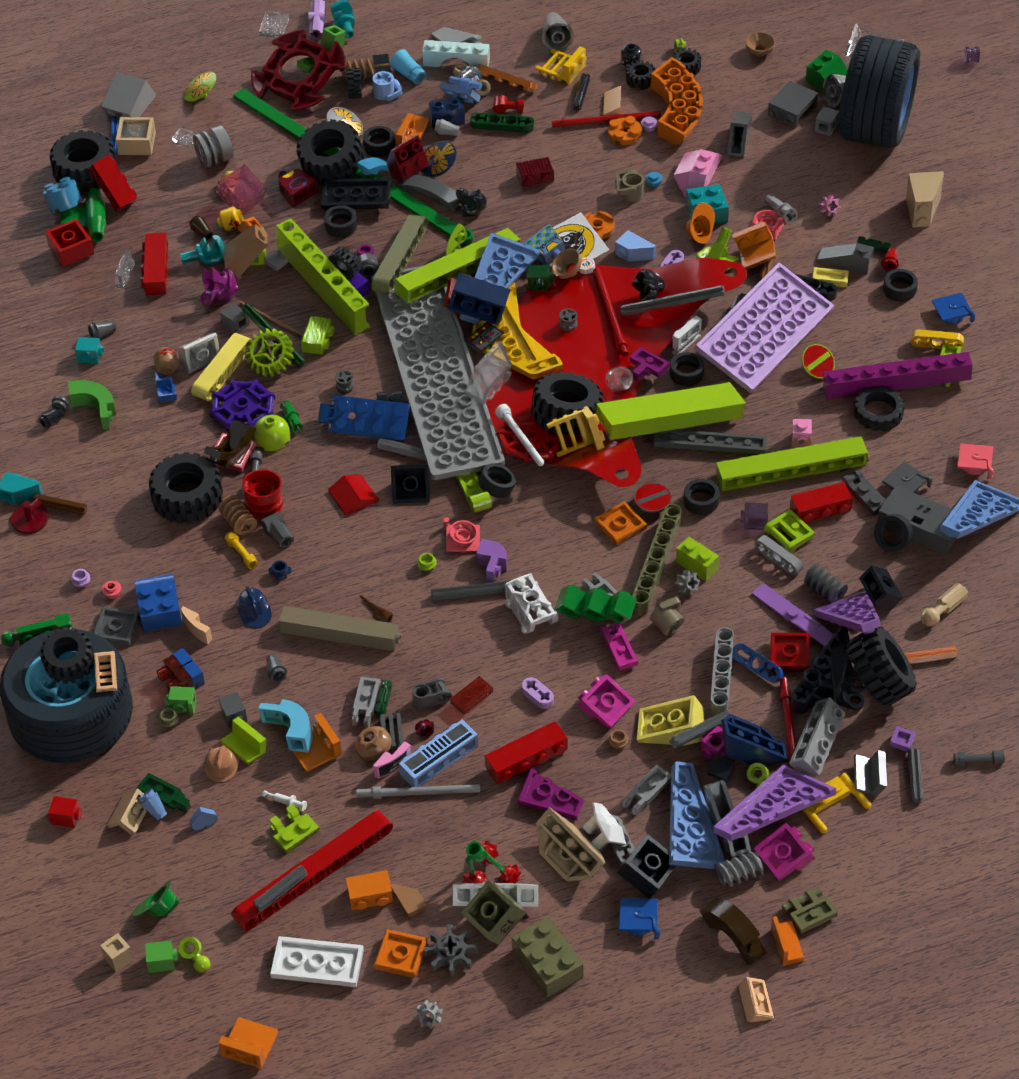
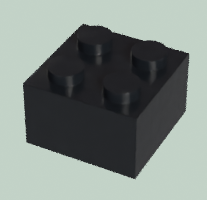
(647, 866)

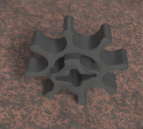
(459, 950)

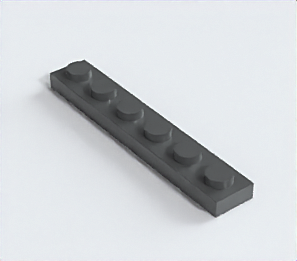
(711, 441)

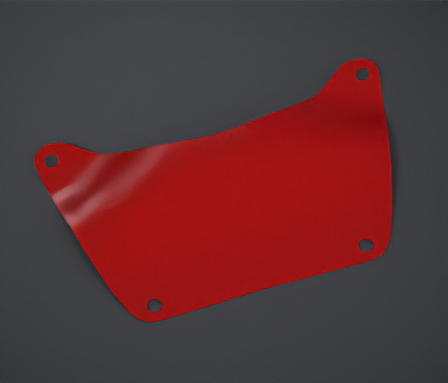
(593, 347)

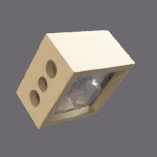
(135, 136)

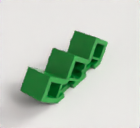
(595, 604)

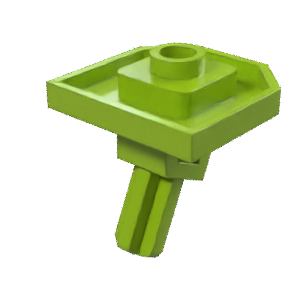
(718, 248)

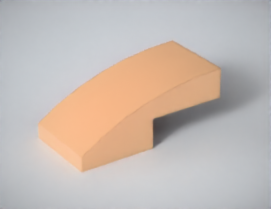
(192, 622)

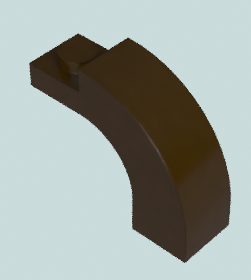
(233, 446)
(735, 924)

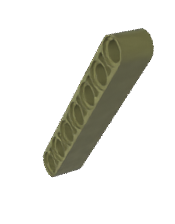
(399, 253)
(657, 559)

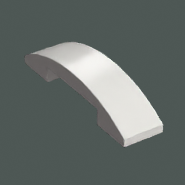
(524, 894)

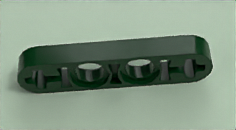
(478, 120)

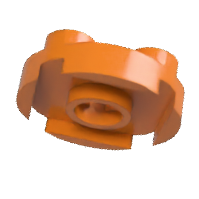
(618, 126)
(605, 221)

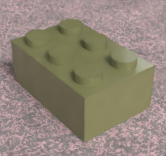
(547, 957)

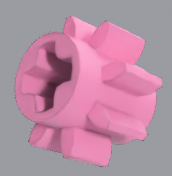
(824, 205)

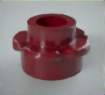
(424, 728)

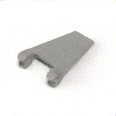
(453, 35)

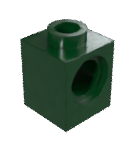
(539, 277)

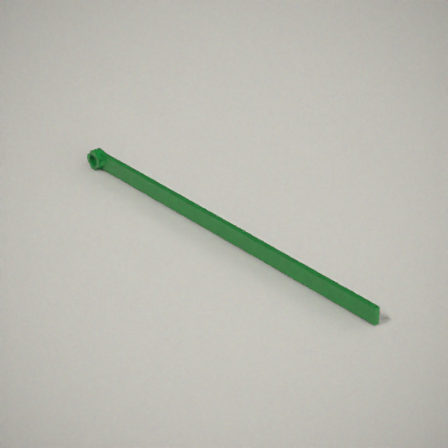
(397, 194)

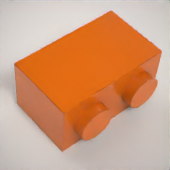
(369, 890)

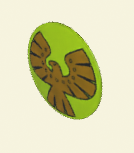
(200, 86)

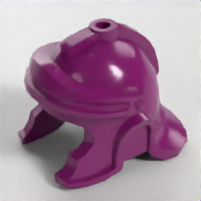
(218, 286)

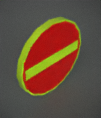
(816, 360)

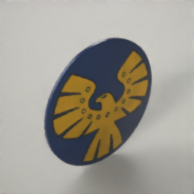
(440, 158)

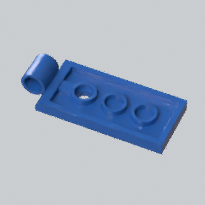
(371, 418)

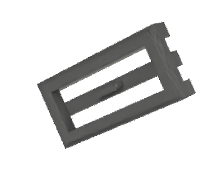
(390, 719)

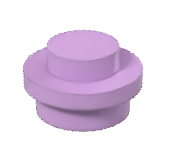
(649, 124)
(80, 578)

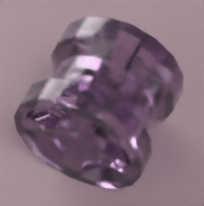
(972, 54)

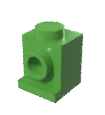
(181, 699)

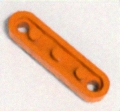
(513, 80)

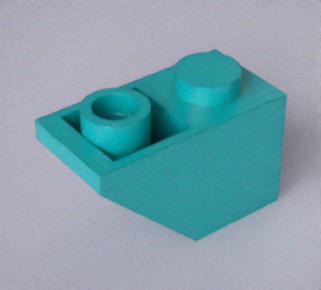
(18, 489)

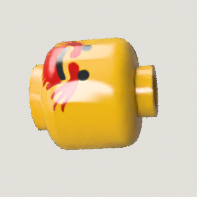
(230, 218)

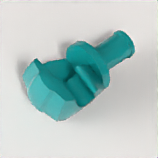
(343, 16)
(207, 254)

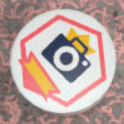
(587, 265)

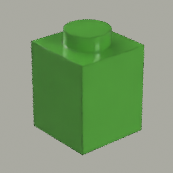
(160, 956)

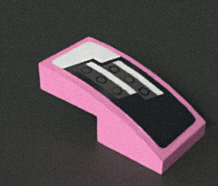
(389, 763)

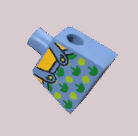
(548, 242)

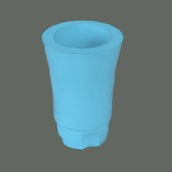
(407, 67)

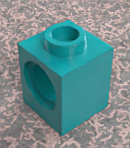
(89, 350)

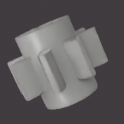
(687, 582)
(426, 1020)

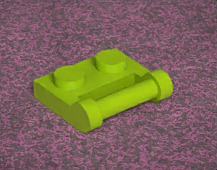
(793, 527)

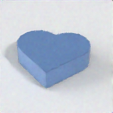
(202, 818)

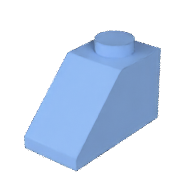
(634, 248)

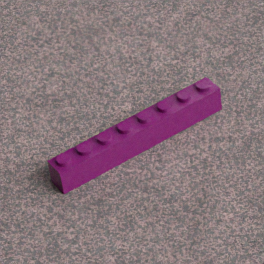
(898, 375)

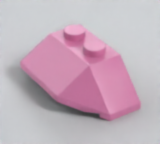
(696, 169)

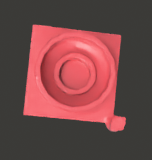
(772, 220)
(976, 459)
(462, 536)

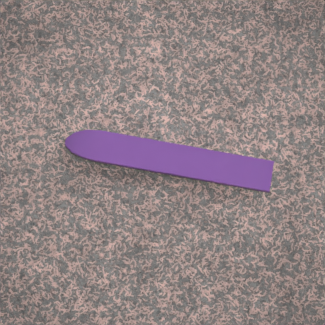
(793, 614)

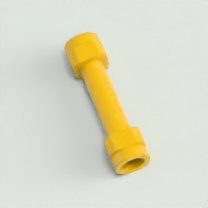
(248, 559)

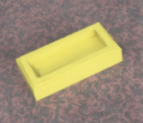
(833, 276)

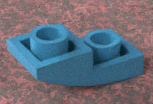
(372, 166)

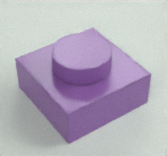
(902, 739)

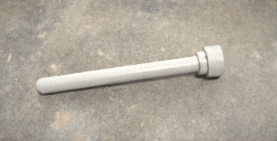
(504, 413)

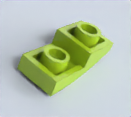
(457, 237)

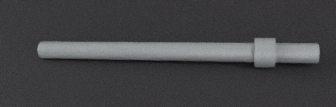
(378, 792)

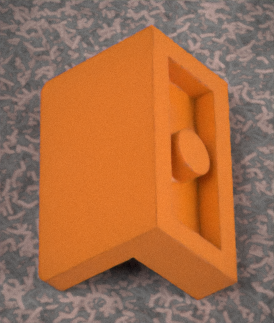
(786, 942)

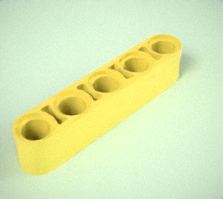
(221, 367)

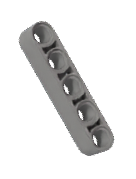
(721, 671)

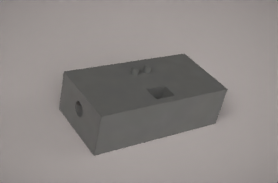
(923, 515)

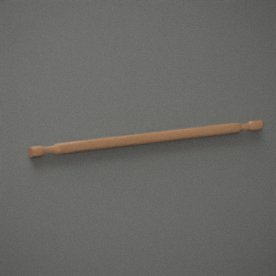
(275, 321)

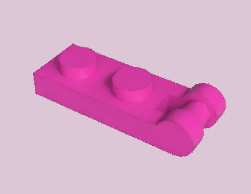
(619, 646)

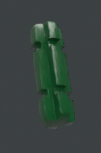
(877, 244)
(383, 697)

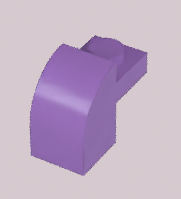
(494, 557)

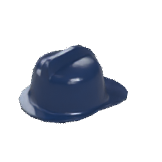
(253, 608)

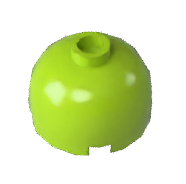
(272, 432)

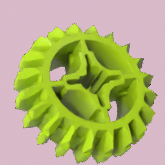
(256, 355)

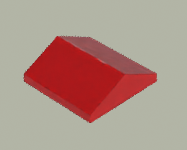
(352, 493)

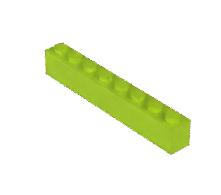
(438, 273)
(791, 463)

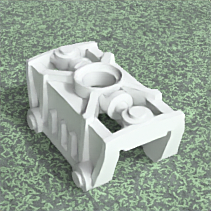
(521, 607)

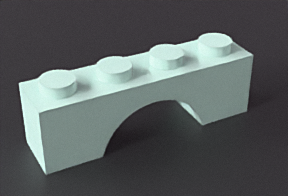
(438, 51)

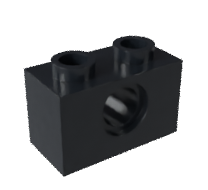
(880, 588)

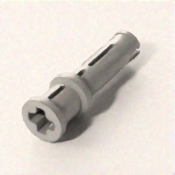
(783, 209)

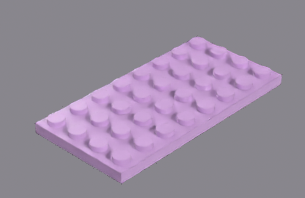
(764, 327)

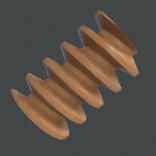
(365, 68)
(237, 515)

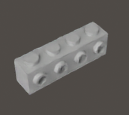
(817, 737)

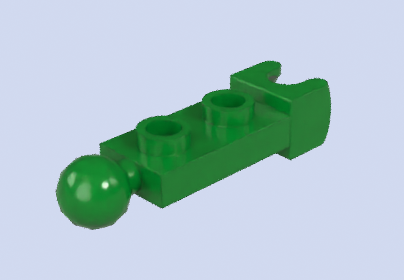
(30, 631)

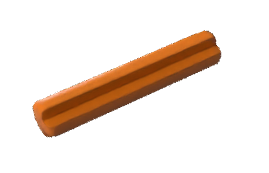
(932, 654)

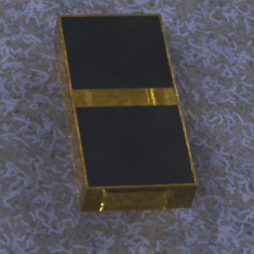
(381, 63)

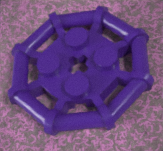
(232, 399)

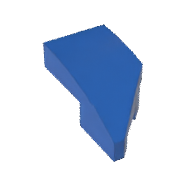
(165, 388)

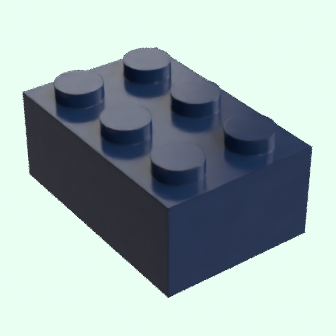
(478, 299)

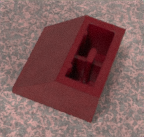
(407, 159)

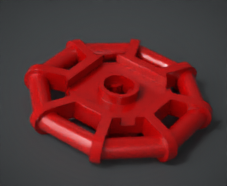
(539, 439)

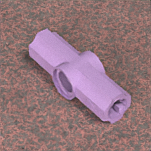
(317, 19)

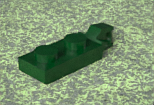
(169, 794)

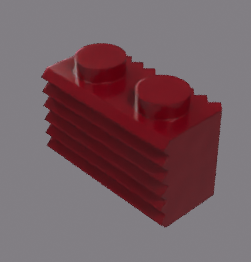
(534, 172)

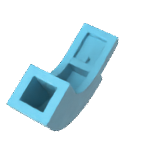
(293, 716)

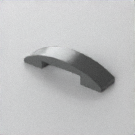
(431, 188)

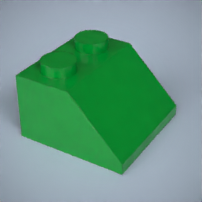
(824, 65)

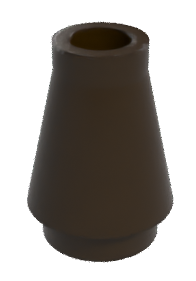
(200, 226)

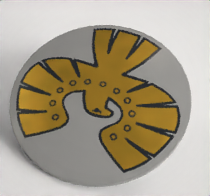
(347, 116)

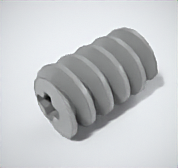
(739, 868)

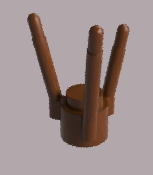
(380, 613)

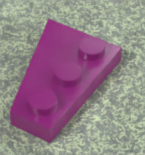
(541, 794)

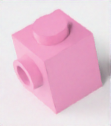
(801, 432)

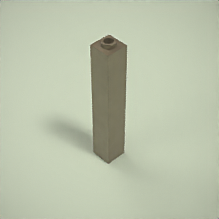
(339, 628)

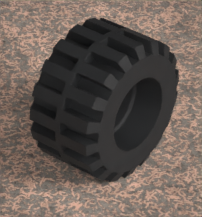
(72, 668)

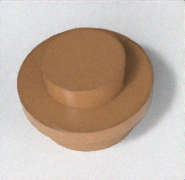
(618, 739)

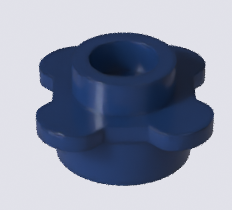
(279, 569)

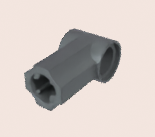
(277, 528)

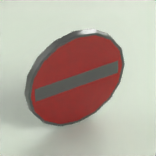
(652, 497)

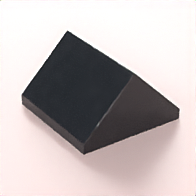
(410, 483)

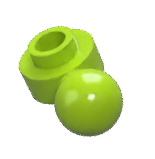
(752, 773)
(201, 963)

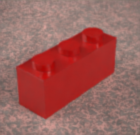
(113, 183)
(821, 502)

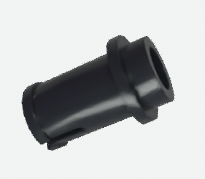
(47, 419)

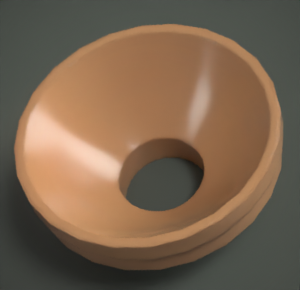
(760, 40)
(564, 261)
(376, 747)

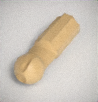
(944, 604)

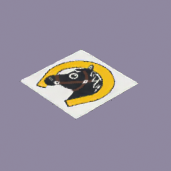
(581, 236)

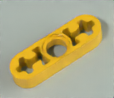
(924, 343)

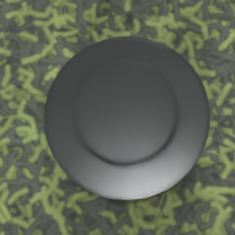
(61, 402)

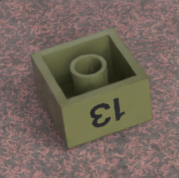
(493, 912)

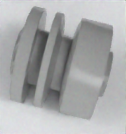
(213, 146)

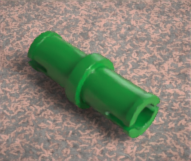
(291, 416)

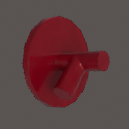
(30, 517)

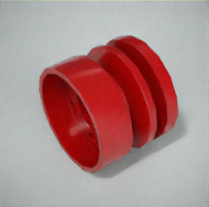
(262, 493)

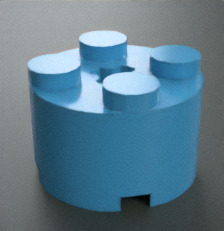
(62, 195)

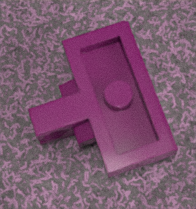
(647, 364)

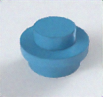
(653, 179)

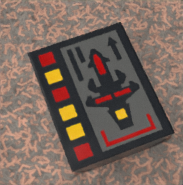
(483, 337)

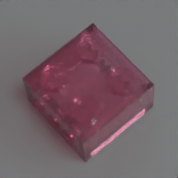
(241, 189)

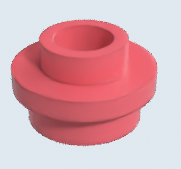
(111, 589)

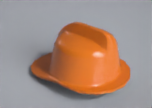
(701, 223)

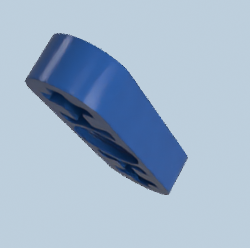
(749, 664)

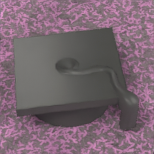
(907, 478)

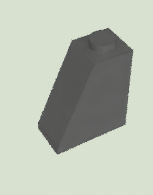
(739, 133)

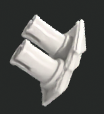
(610, 830)

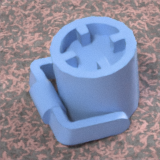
(385, 85)

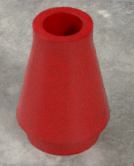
(890, 260)

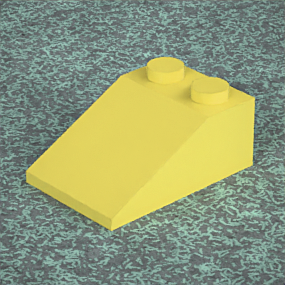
(667, 719)

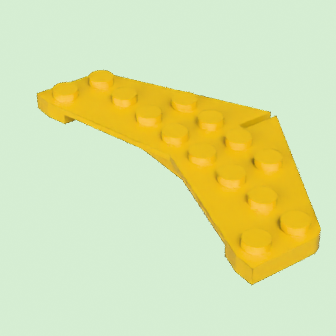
(523, 351)

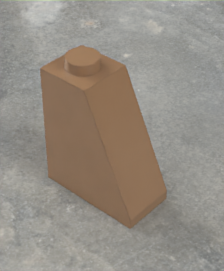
(244, 249)

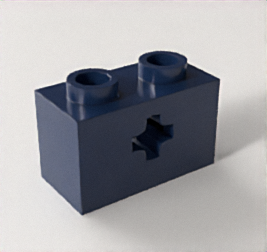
(449, 110)

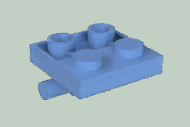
(462, 90)

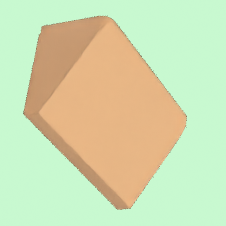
(612, 101)
(755, 1000)

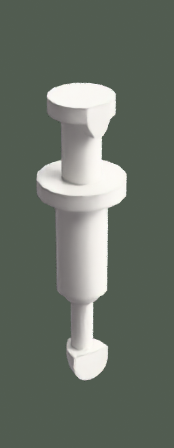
(286, 800)

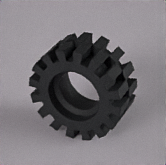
(693, 59)
(639, 74)
(354, 83)
(345, 261)

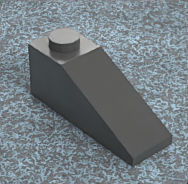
(848, 256)

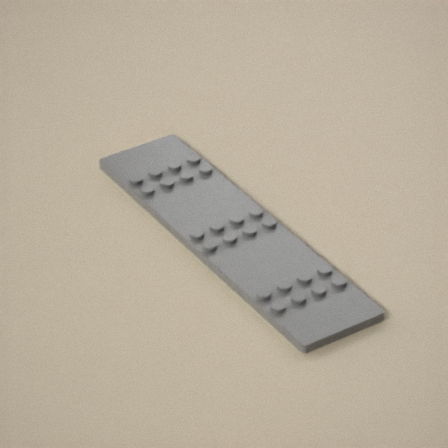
(435, 375)

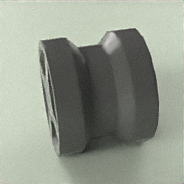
(568, 319)
(344, 381)

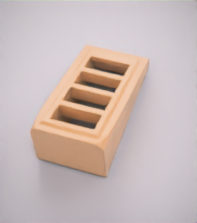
(104, 657)

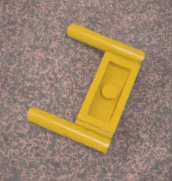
(844, 787)

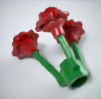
(486, 854)

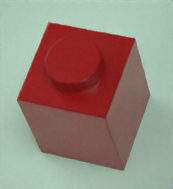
(64, 811)

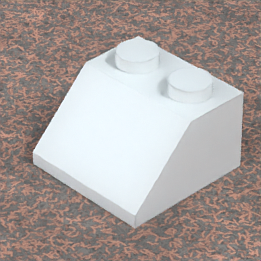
(198, 353)

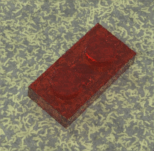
(471, 695)

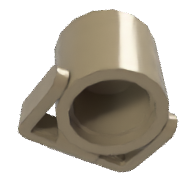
(631, 185)
(667, 616)

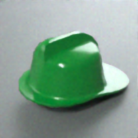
(159, 903)

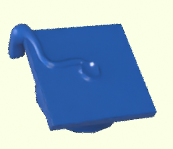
(953, 308)
(639, 916)

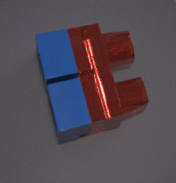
(181, 670)

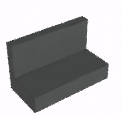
(870, 773)

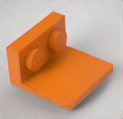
(755, 245)
(324, 746)
(248, 1042)

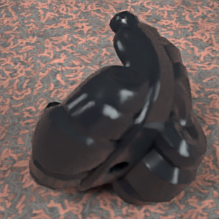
(471, 203)
(648, 284)

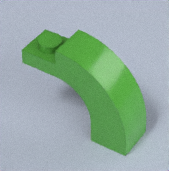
(329, 36)
(93, 394)

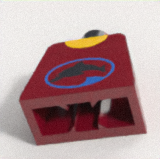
(297, 186)

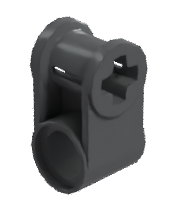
(430, 694)

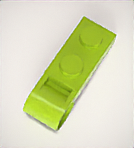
(475, 496)

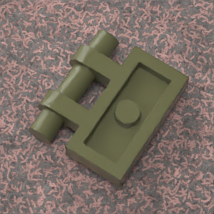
(811, 915)

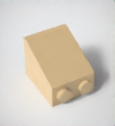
(923, 196)

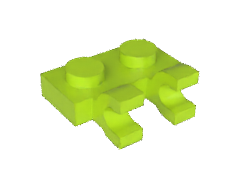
(294, 834)

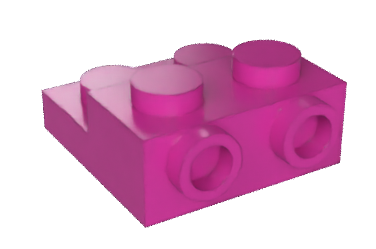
(605, 701)
(785, 851)

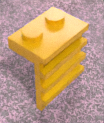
(571, 65)
(588, 428)

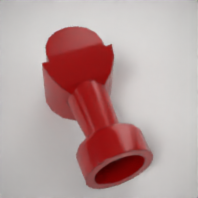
(501, 104)

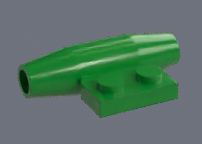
(90, 216)

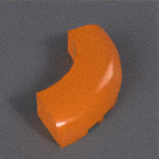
(682, 98)

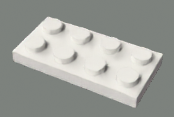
(317, 961)

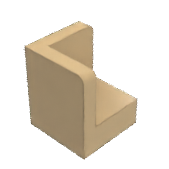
(116, 952)

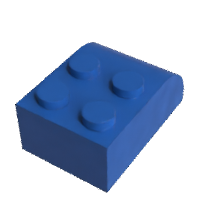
(158, 602)

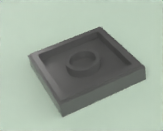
(117, 625)

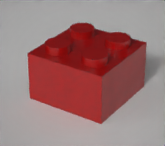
(69, 242)

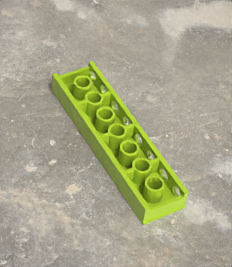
(322, 276)
(670, 410)

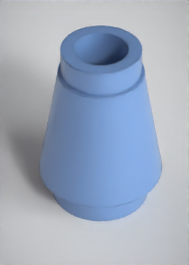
(151, 802)

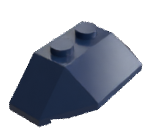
(751, 742)

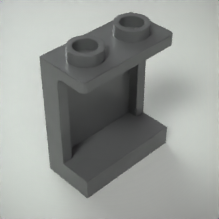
(792, 103)

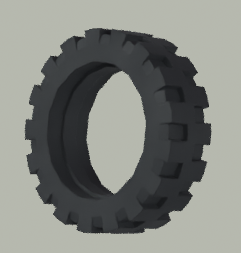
(879, 422)

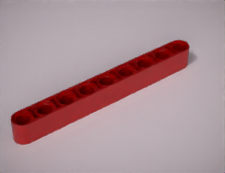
(318, 867)

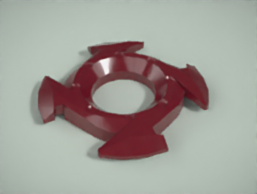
(302, 91)

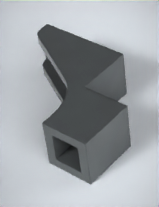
(719, 806)

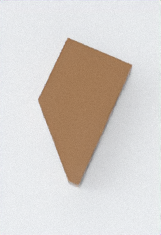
(409, 899)

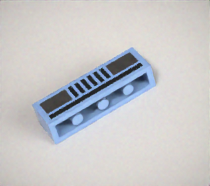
(438, 754)

